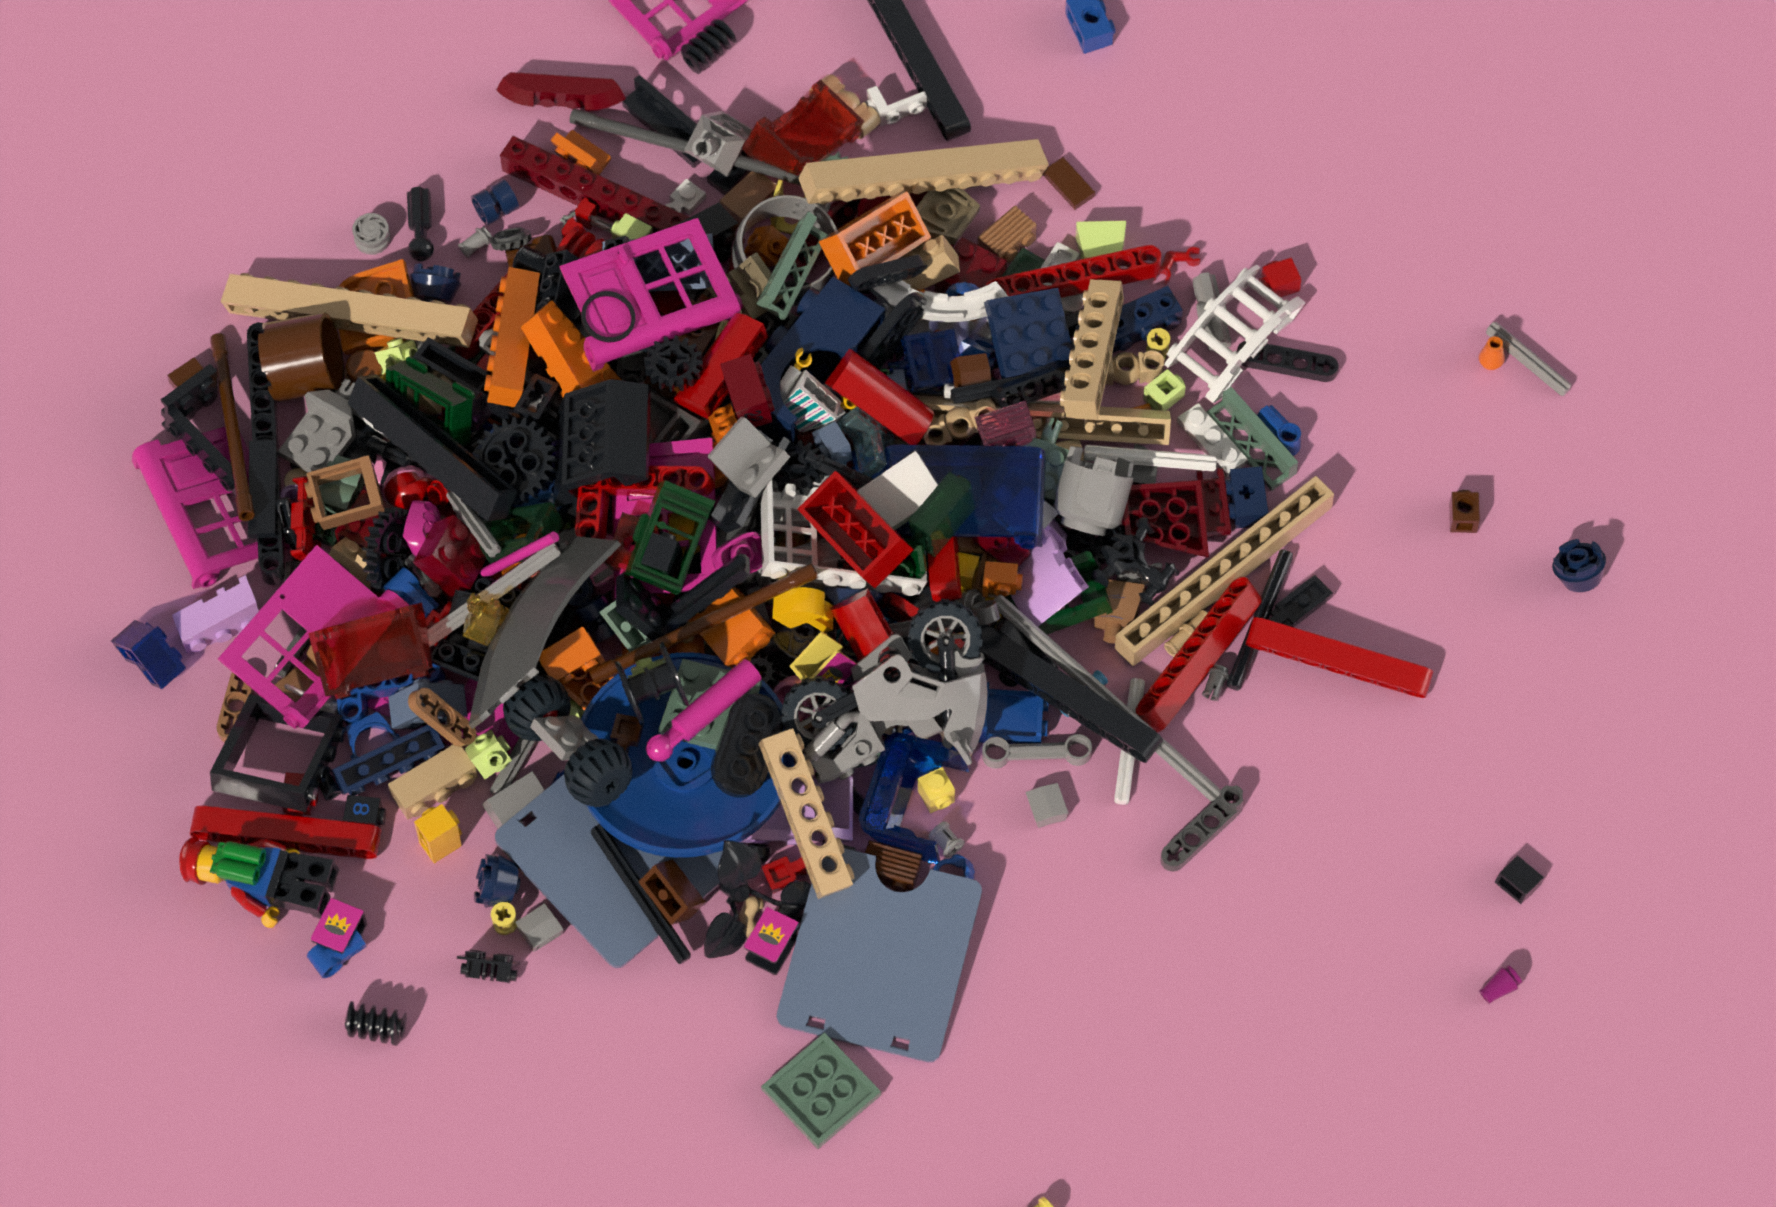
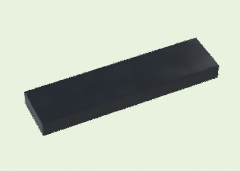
(263, 488)

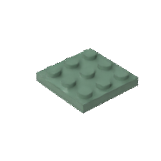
(695, 680)
(821, 1090)

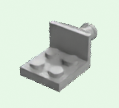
(718, 141)
(323, 431)

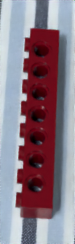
(576, 183)

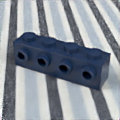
(1144, 314)
(386, 759)

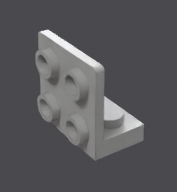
(747, 457)

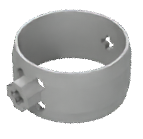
(791, 207)

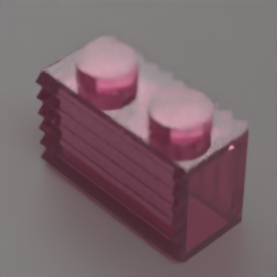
(1006, 426)

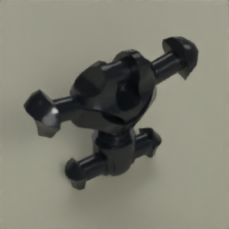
(1128, 557)

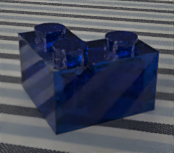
(148, 650)

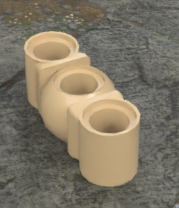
(867, 113)
(1137, 366)
(949, 430)

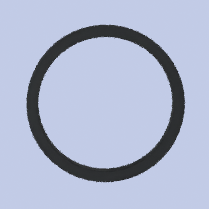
(610, 294)

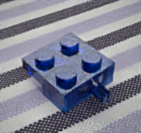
(928, 358)

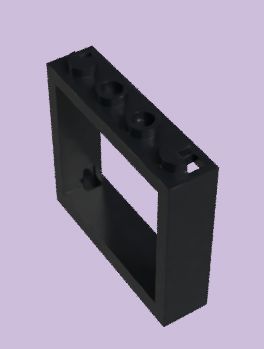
(268, 791)

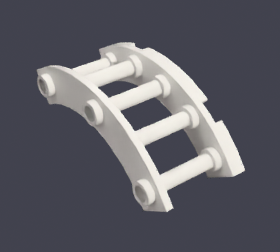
(944, 311)
(1255, 339)

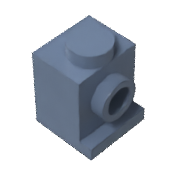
(832, 443)

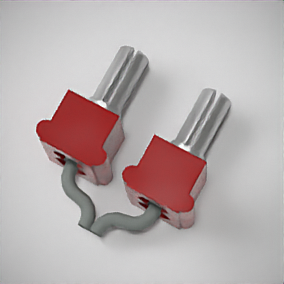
(586, 217)

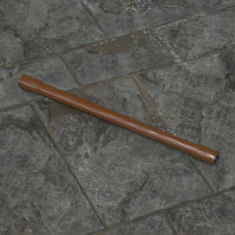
(243, 497)
(793, 580)

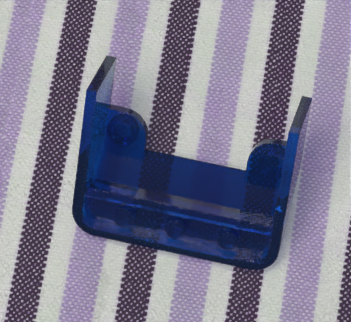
(891, 786)

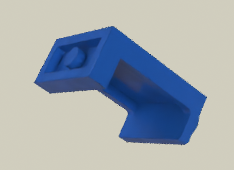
(1014, 716)

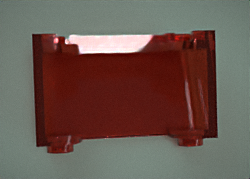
(805, 132)
(372, 650)

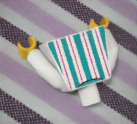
(809, 398)

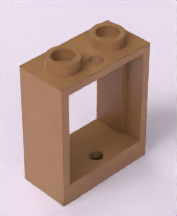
(339, 471)

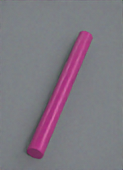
(519, 554)

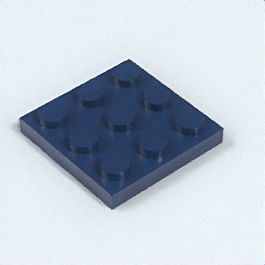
(1029, 332)

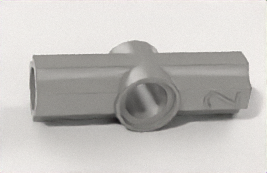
(1206, 288)

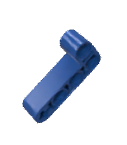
(387, 688)

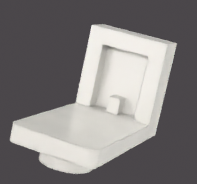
(894, 112)

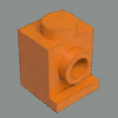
(1001, 579)

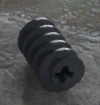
(706, 43)
(375, 1024)

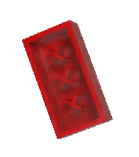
(855, 529)

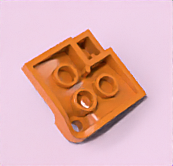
(387, 278)

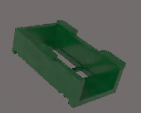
(455, 397)
(682, 503)
(1094, 599)

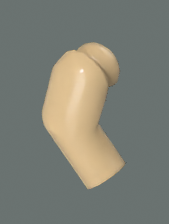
(748, 911)

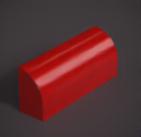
(738, 338)
(881, 398)
(861, 623)

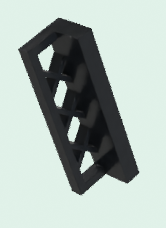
(660, 114)
(734, 505)

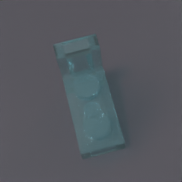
(868, 439)

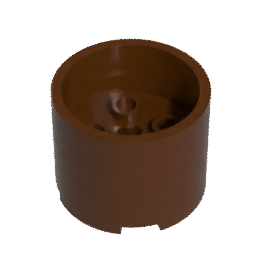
(301, 356)

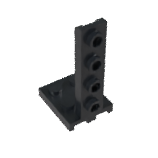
(181, 407)
(655, 619)

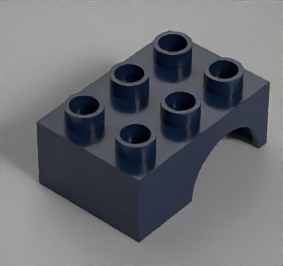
(827, 328)

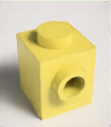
(936, 790)

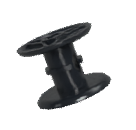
(792, 643)
(651, 683)

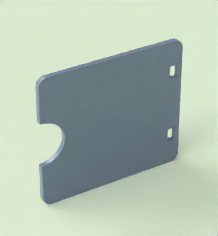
(579, 879)
(881, 960)

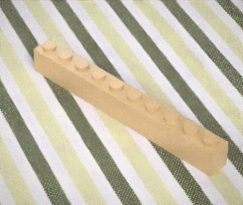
(923, 171)
(350, 309)
(1112, 423)
(1218, 573)

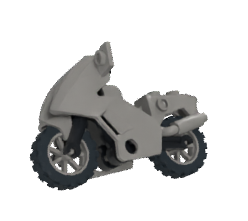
(932, 697)

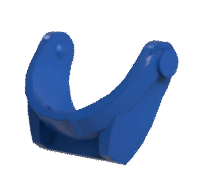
(372, 721)

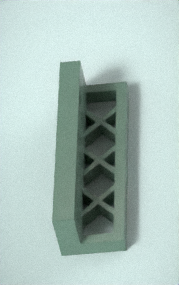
(787, 265)
(1259, 433)

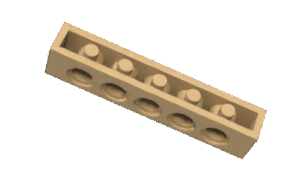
(1093, 349)
(824, 882)

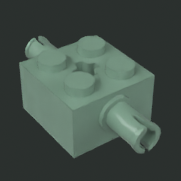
(1055, 457)

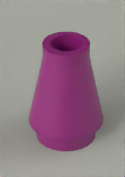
(1501, 984)

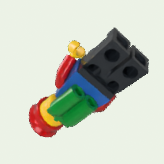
(262, 875)

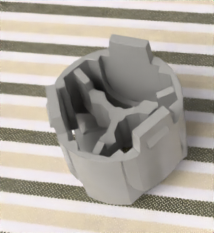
(1094, 493)

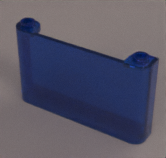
(1004, 484)

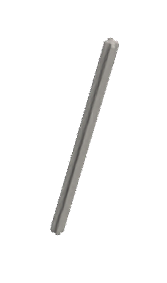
(1082, 676)

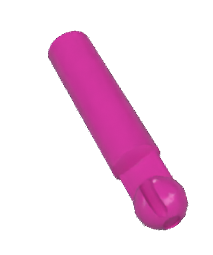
(704, 709)

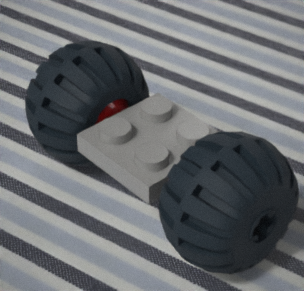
(595, 767)

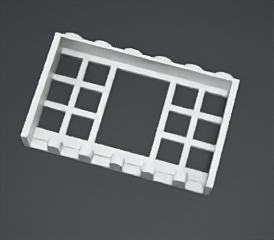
(829, 576)

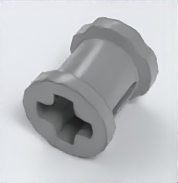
(946, 839)

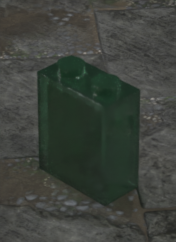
(942, 513)

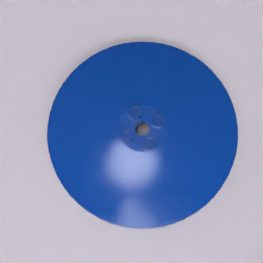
(671, 807)

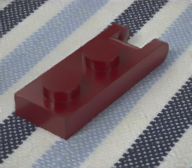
(1215, 504)

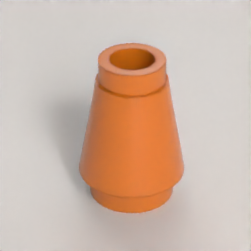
(1492, 354)

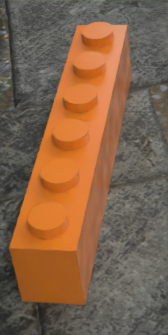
(511, 343)

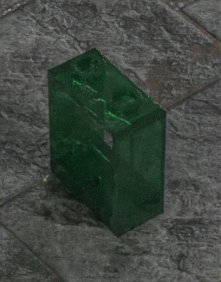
(534, 519)

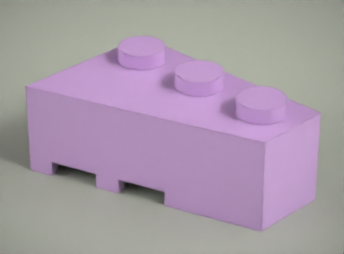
(217, 618)

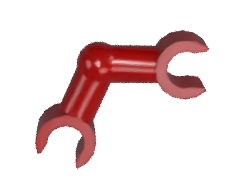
(1177, 256)

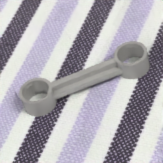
(1036, 751)

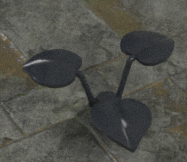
(734, 869)

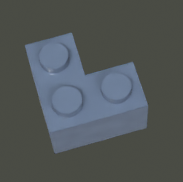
(404, 718)

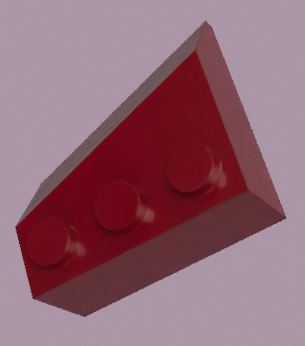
(1173, 512)

